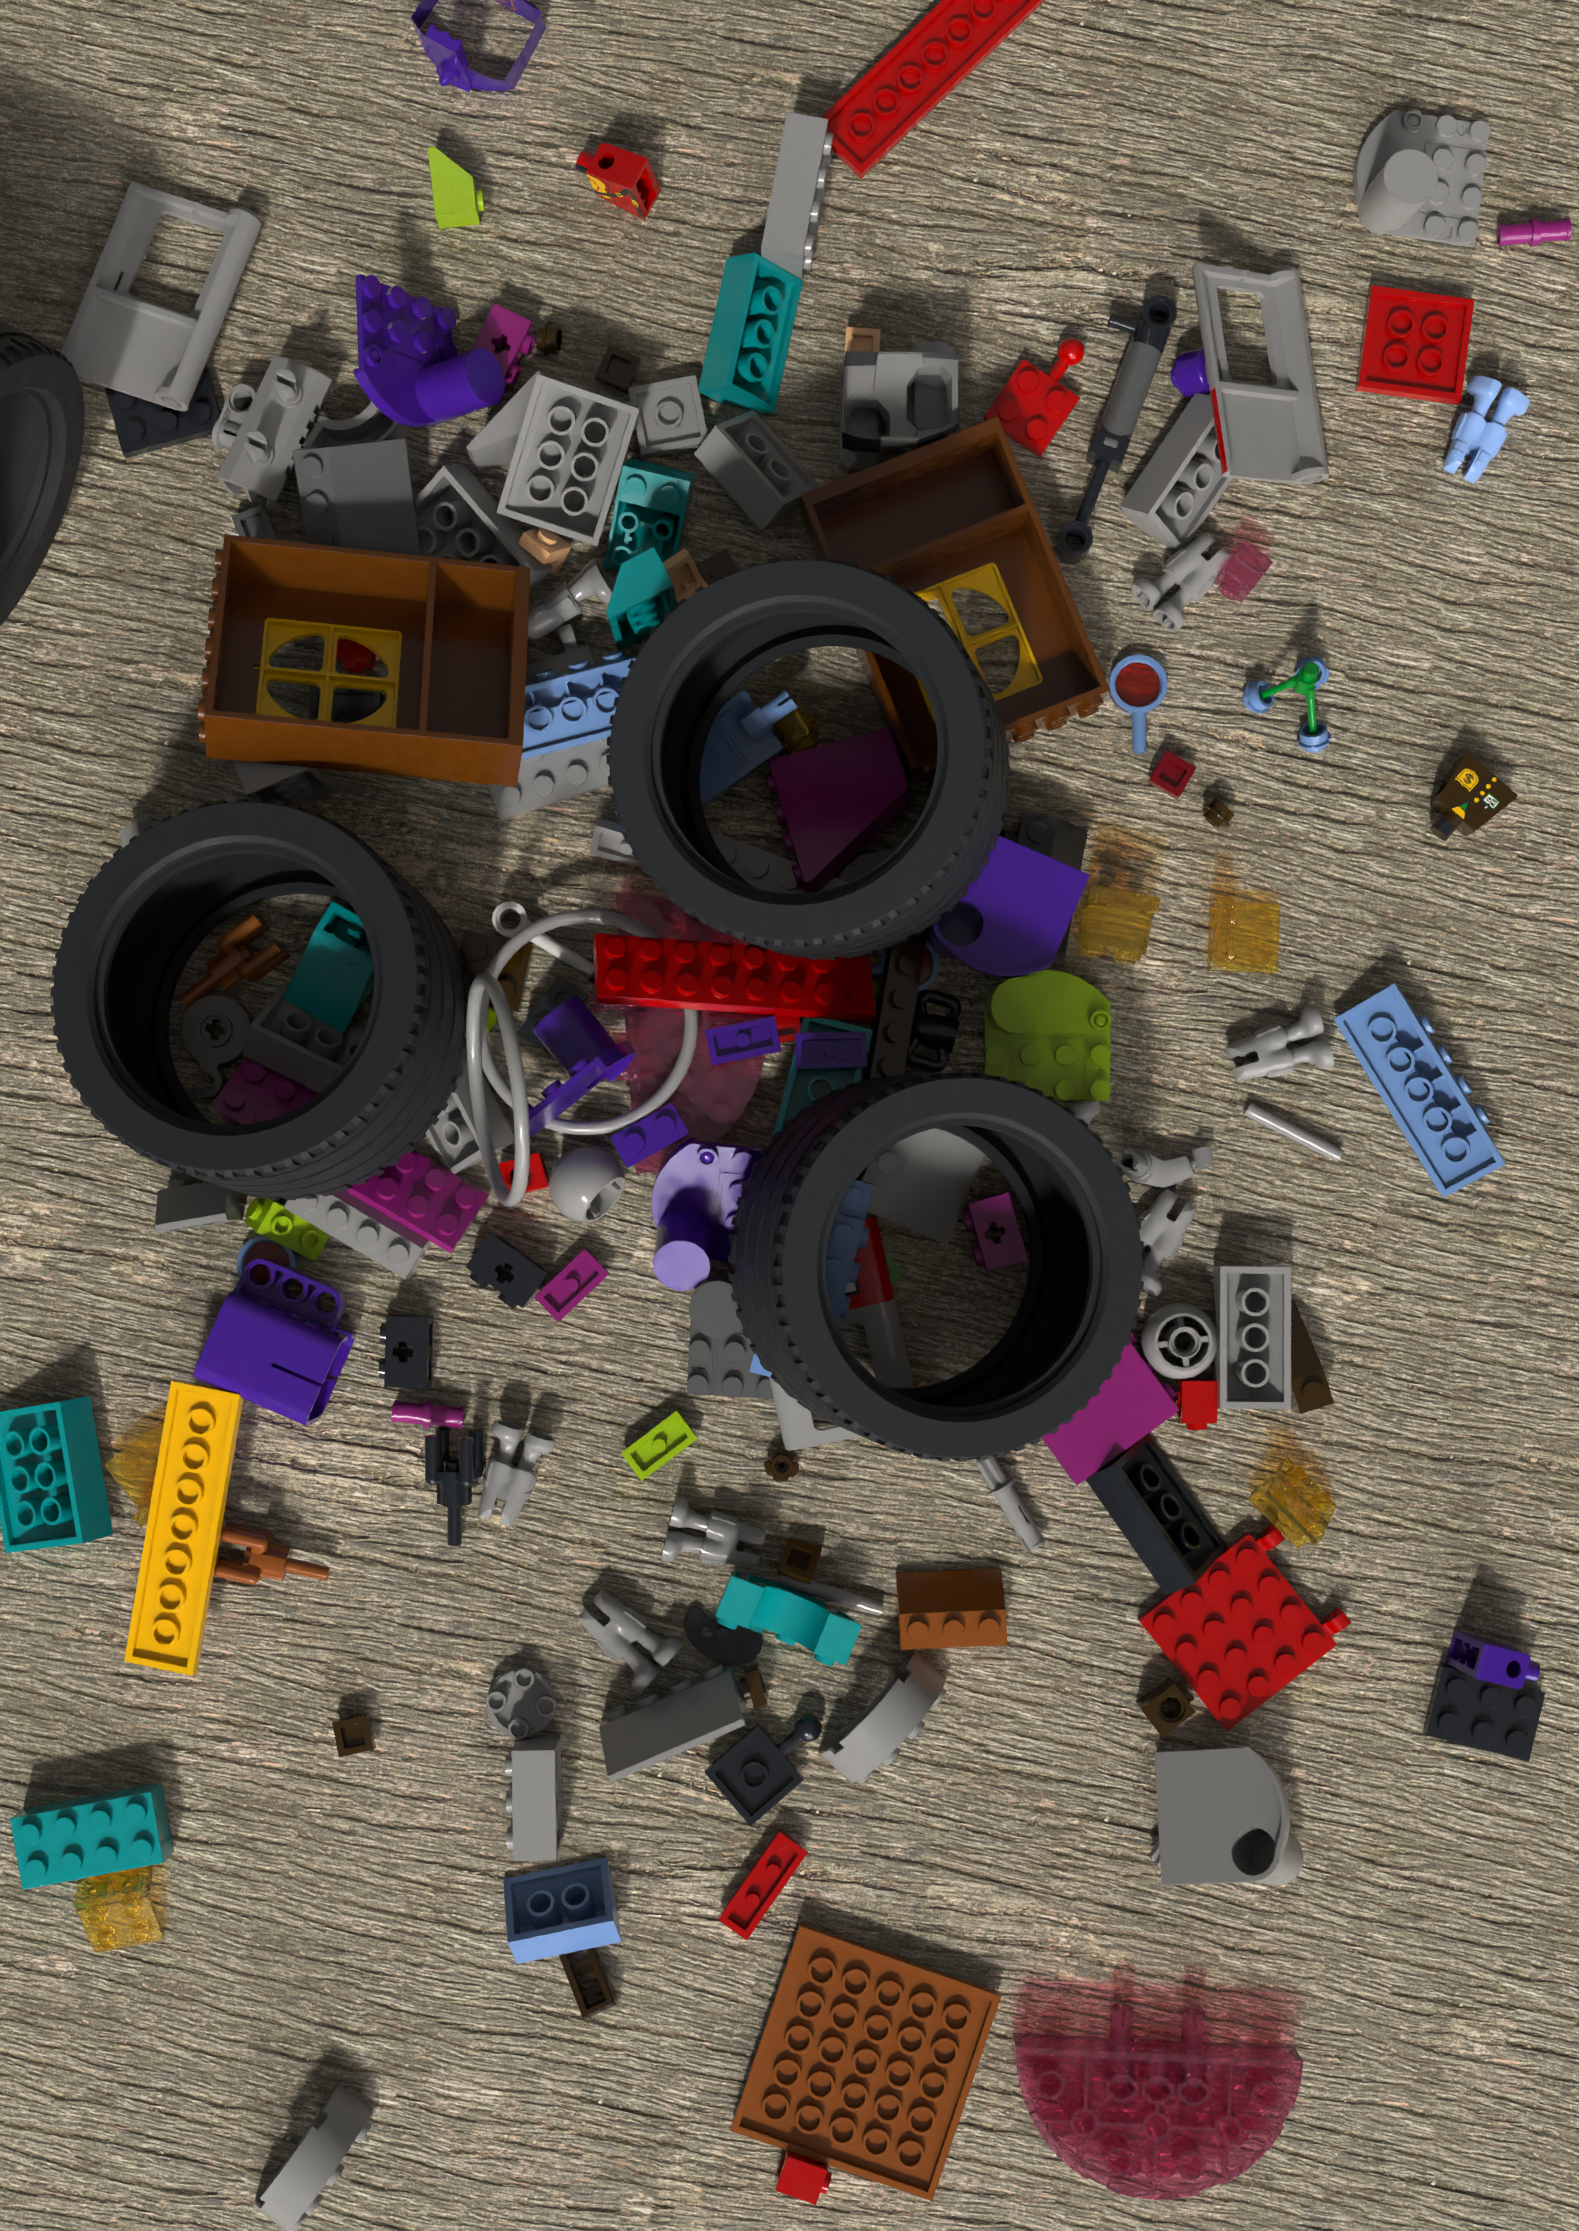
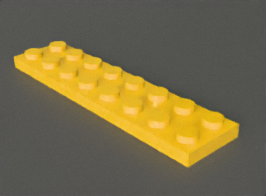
(184, 1527)

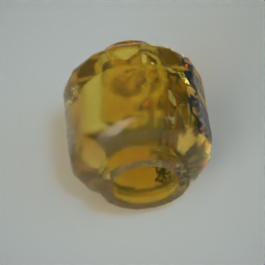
(797, 730)

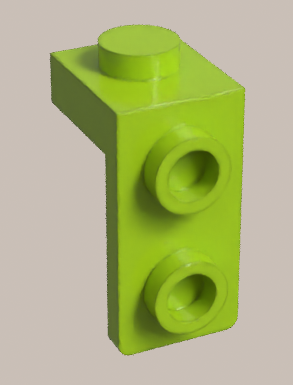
(284, 1227)

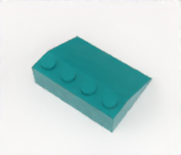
(51, 1476)

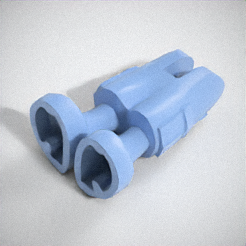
(1475, 436)

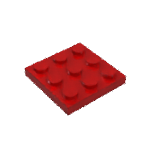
(1414, 345)

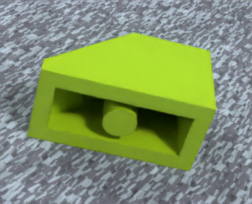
(454, 192)

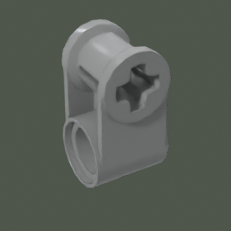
(232, 415)

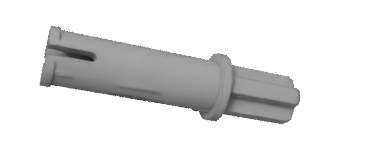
(1011, 1504)

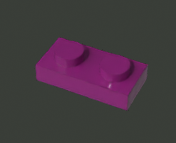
(571, 1285)

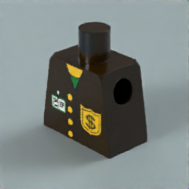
(1468, 798)

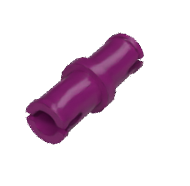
(1533, 232)
(427, 1414)

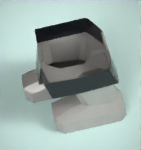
(896, 401)

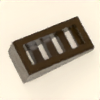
(610, 2000)

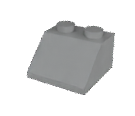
(195, 1206)

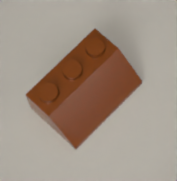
(951, 1608)

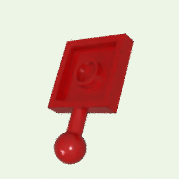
(1035, 404)

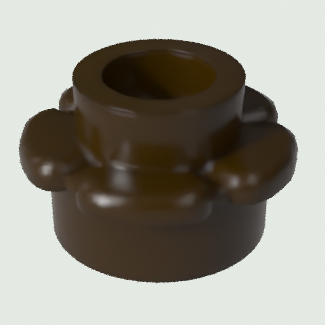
(549, 339)
(1217, 813)
(781, 1474)

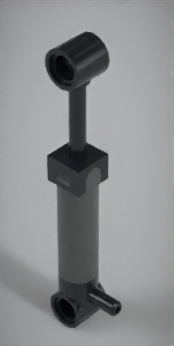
(1120, 413)

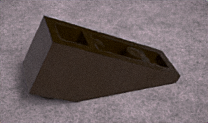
(1308, 1378)

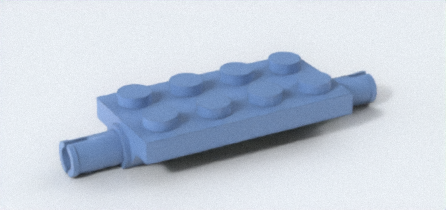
(740, 742)

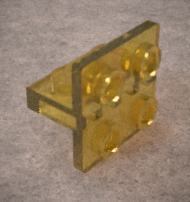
(1294, 1504)

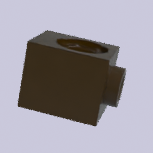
(1163, 1721)

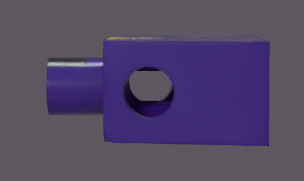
(1491, 1660)

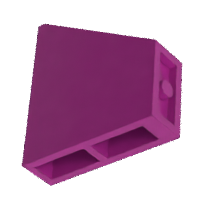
(836, 801)
(1115, 1419)

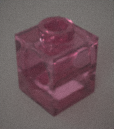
(1242, 572)

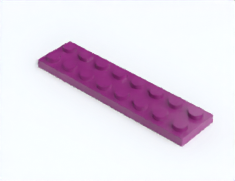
(411, 1192)

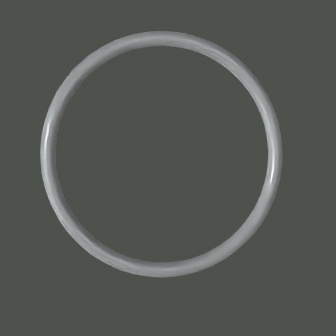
(518, 1089)
(597, 1126)

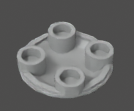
(521, 1702)

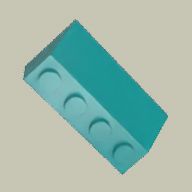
(750, 334)
(639, 598)

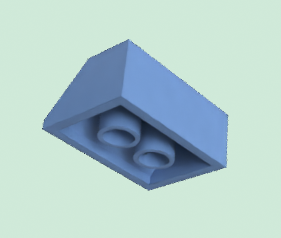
(561, 1910)

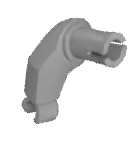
(1153, 1171)

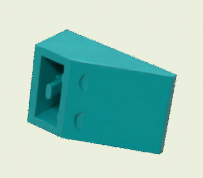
(649, 511)
(334, 970)

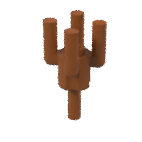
(237, 960)
(262, 1558)

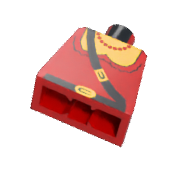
(621, 178)

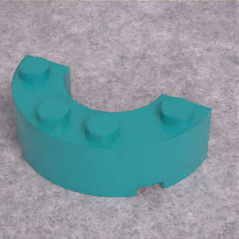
(790, 1614)

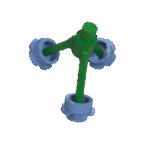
(1307, 679)

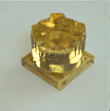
(1116, 924)

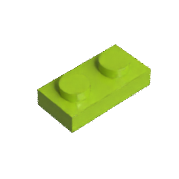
(659, 1445)

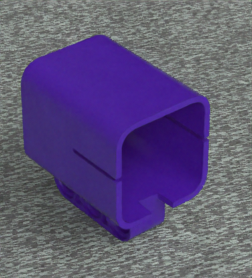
(278, 1345)

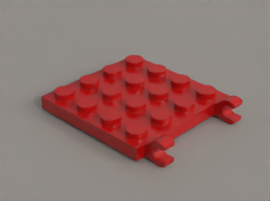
(1240, 1630)

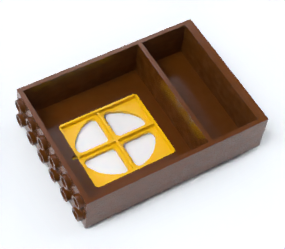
(951, 523)
(439, 625)

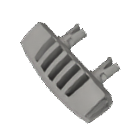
(274, 428)

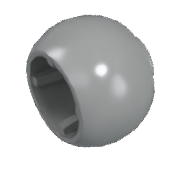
(586, 1183)
(1202, 1344)

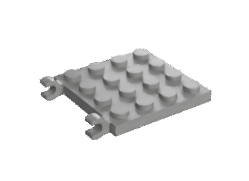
(561, 773)

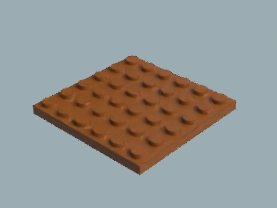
(865, 2061)

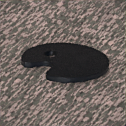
(725, 1644)

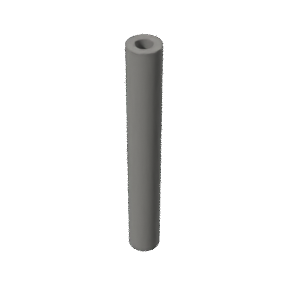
(1293, 1132)
(835, 1594)

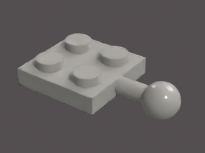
(668, 416)

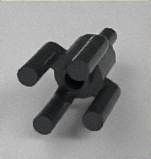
(453, 1476)

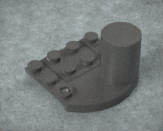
(718, 1347)

